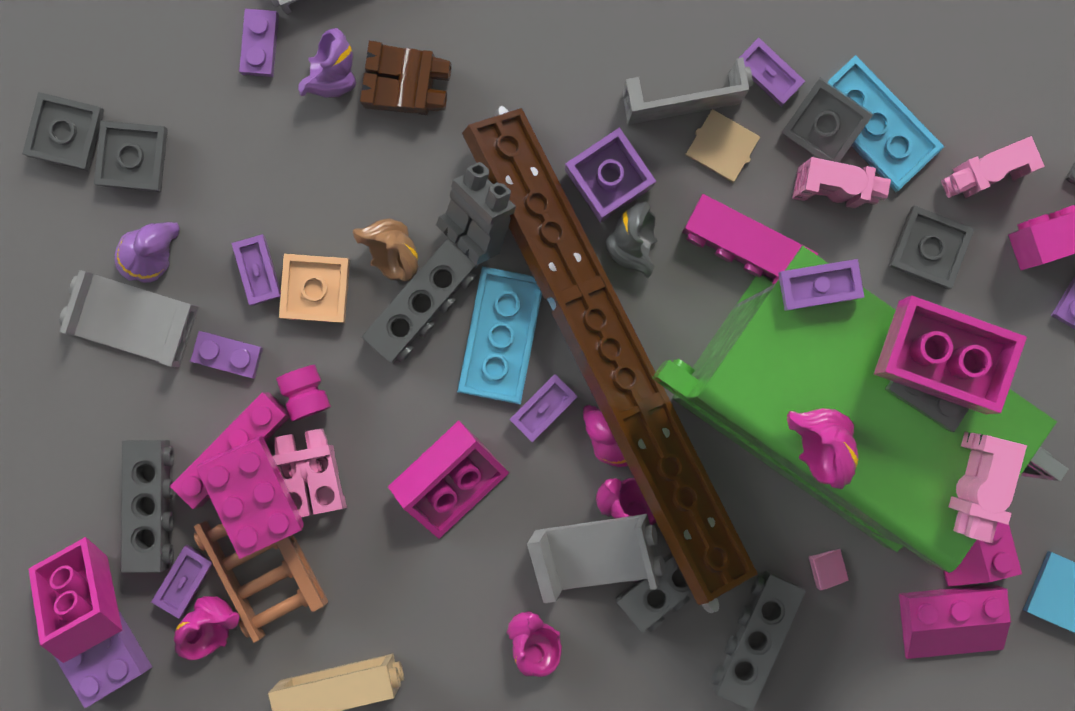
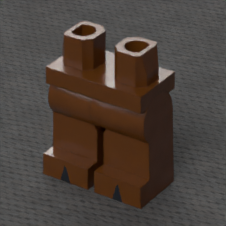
(403, 80)

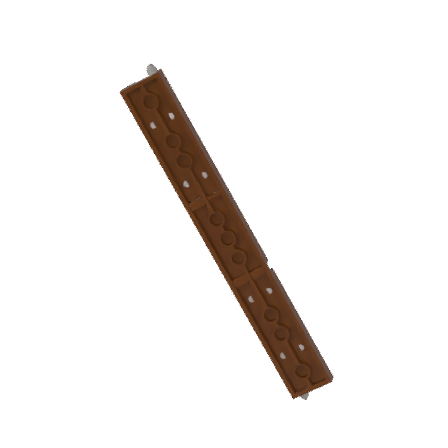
(612, 359)

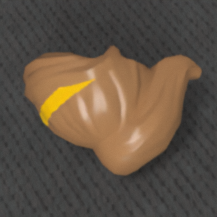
(390, 248)

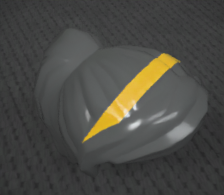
(633, 239)

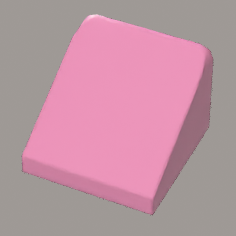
(828, 569)

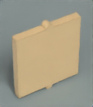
(722, 145)

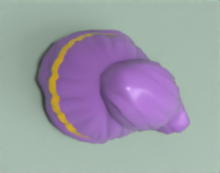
(330, 67)
(145, 251)

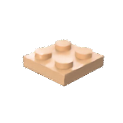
(314, 288)

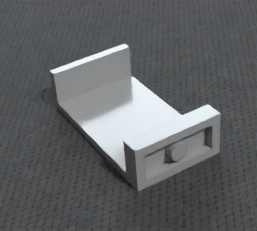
(640, 111)
(128, 318)
(595, 555)

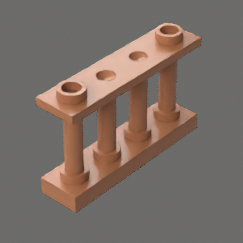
(294, 566)

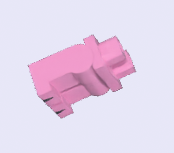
(978, 174)
(840, 183)
(310, 468)
(987, 485)

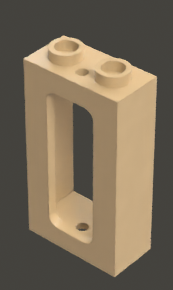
(339, 686)

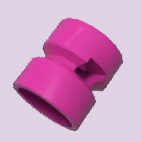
(303, 392)

